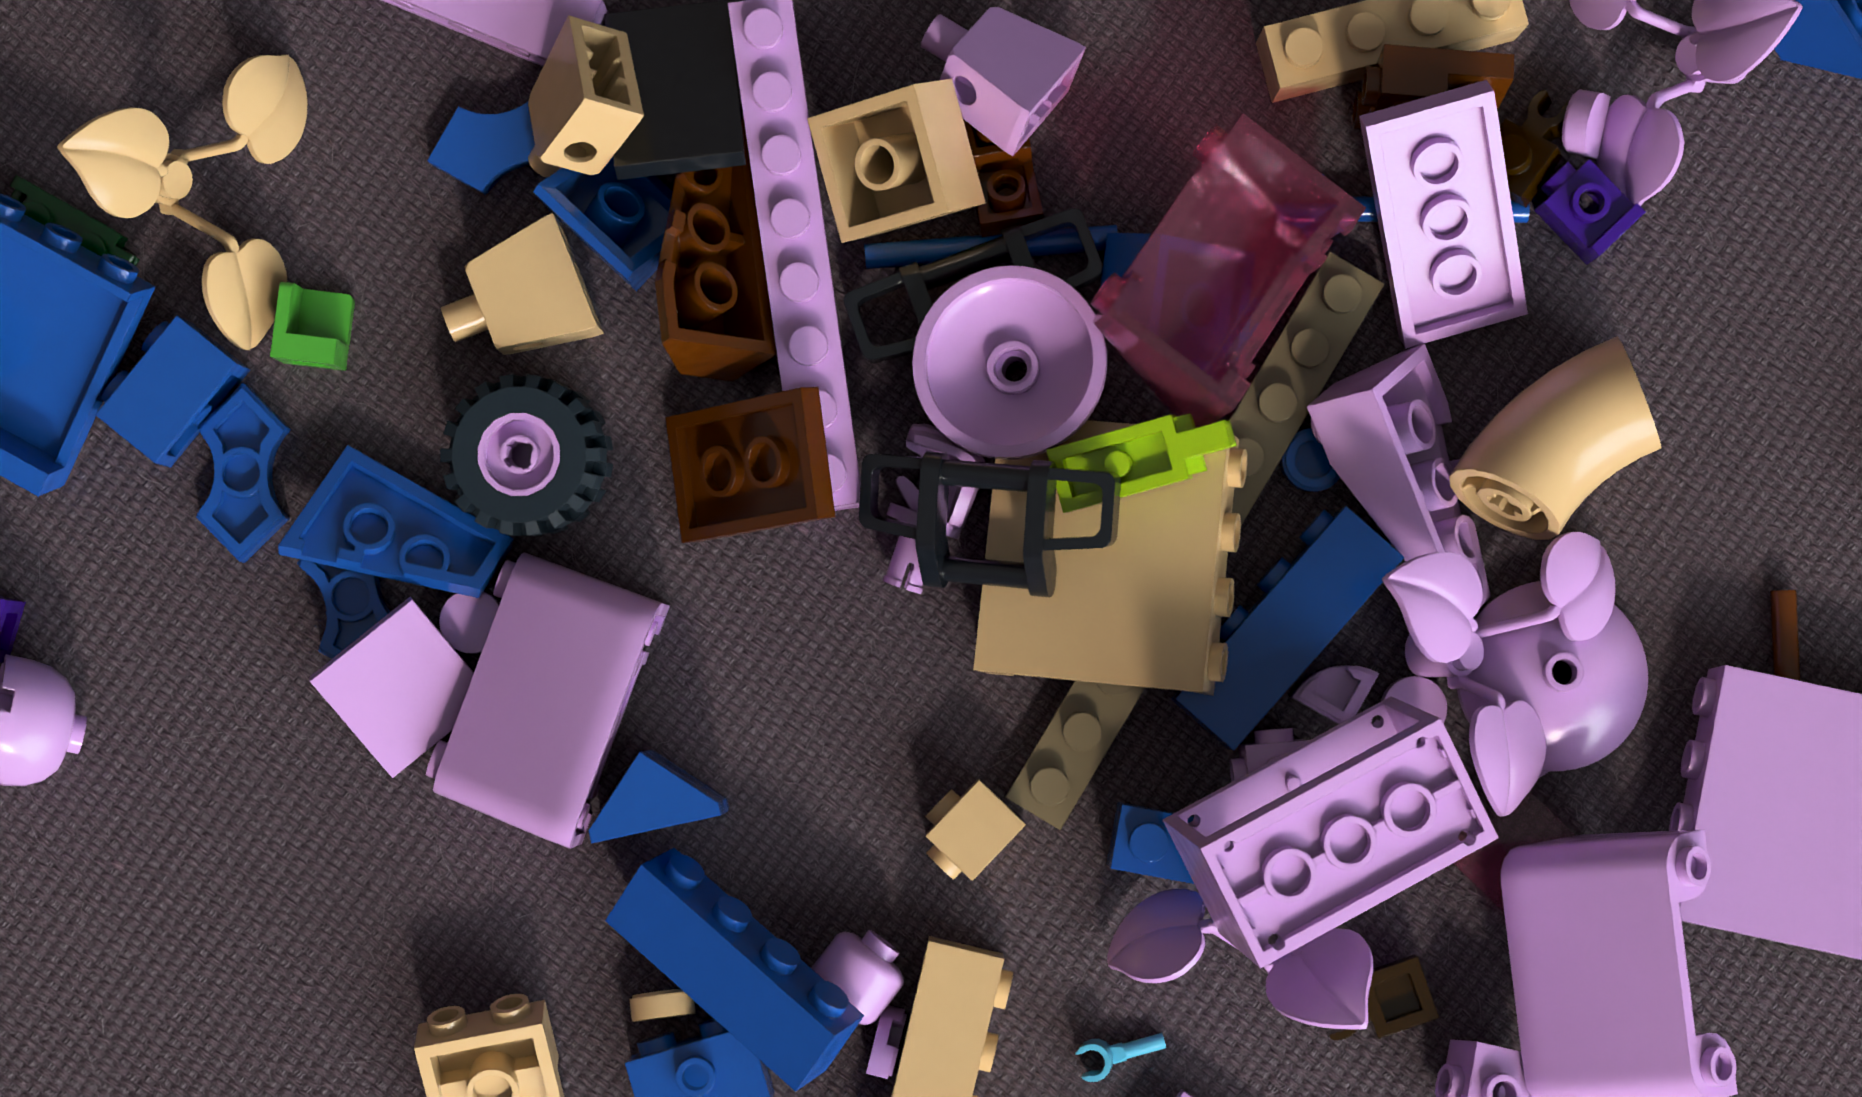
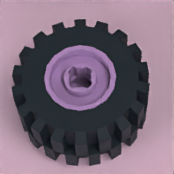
(527, 455)

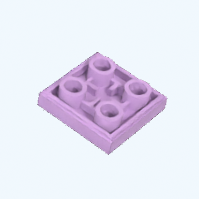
(397, 686)

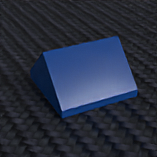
(612, 216)
(655, 797)

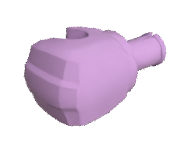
(960, 501)

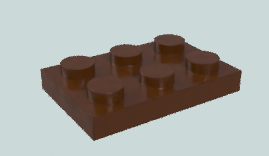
(750, 465)

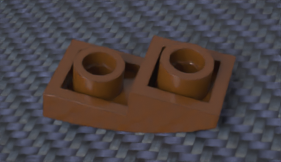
(1006, 183)

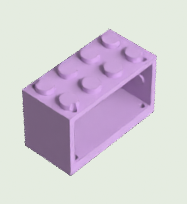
(1330, 829)

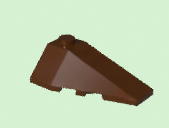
(714, 276)

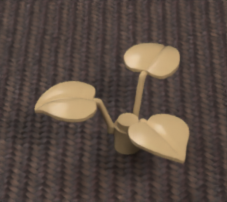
(128, 170)

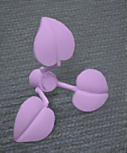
(1729, 39)
(1438, 603)
(1315, 984)

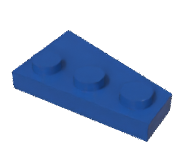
(393, 529)

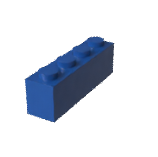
(1291, 622)
(734, 967)

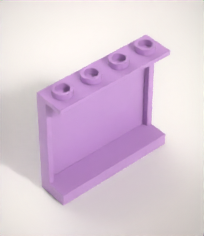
(1779, 809)

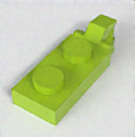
(1142, 456)

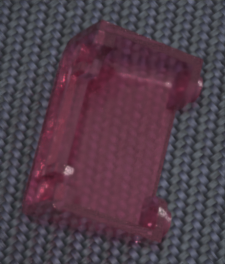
(1222, 269)

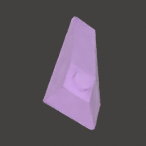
(1393, 455)

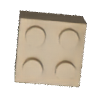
(896, 160)

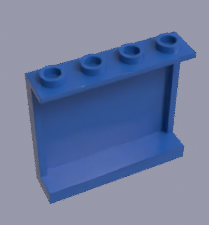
(60, 343)

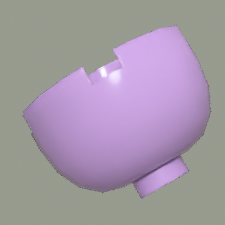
(35, 721)

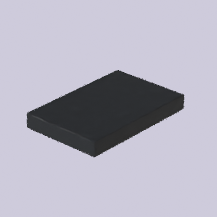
(685, 90)

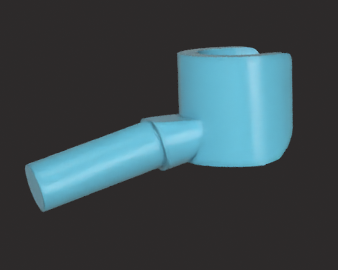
(1118, 1053)

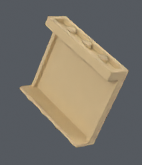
(1127, 610)

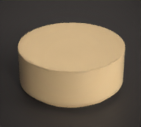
(661, 1005)

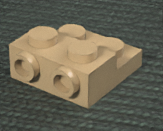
(490, 1051)

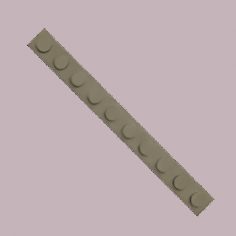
(1265, 427)

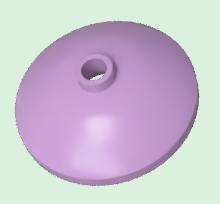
(985, 327)
(1597, 704)

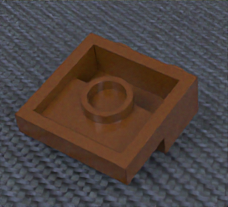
(1419, 72)

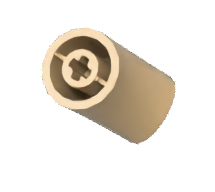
(1557, 443)

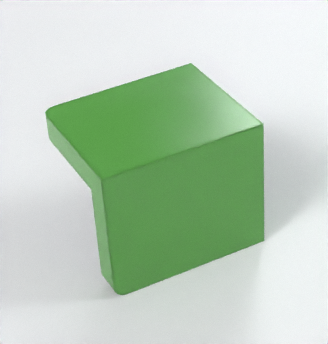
(312, 327)

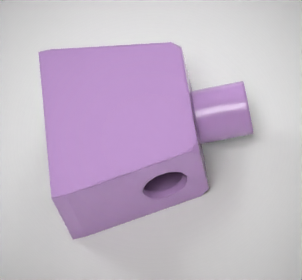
(1004, 72)

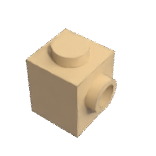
(970, 830)

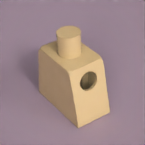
(583, 100)
(526, 293)

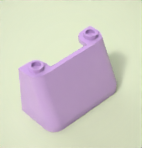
(546, 698)
(1607, 967)

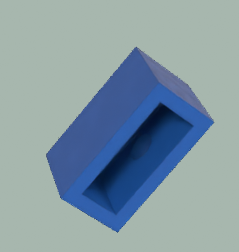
(697, 1066)

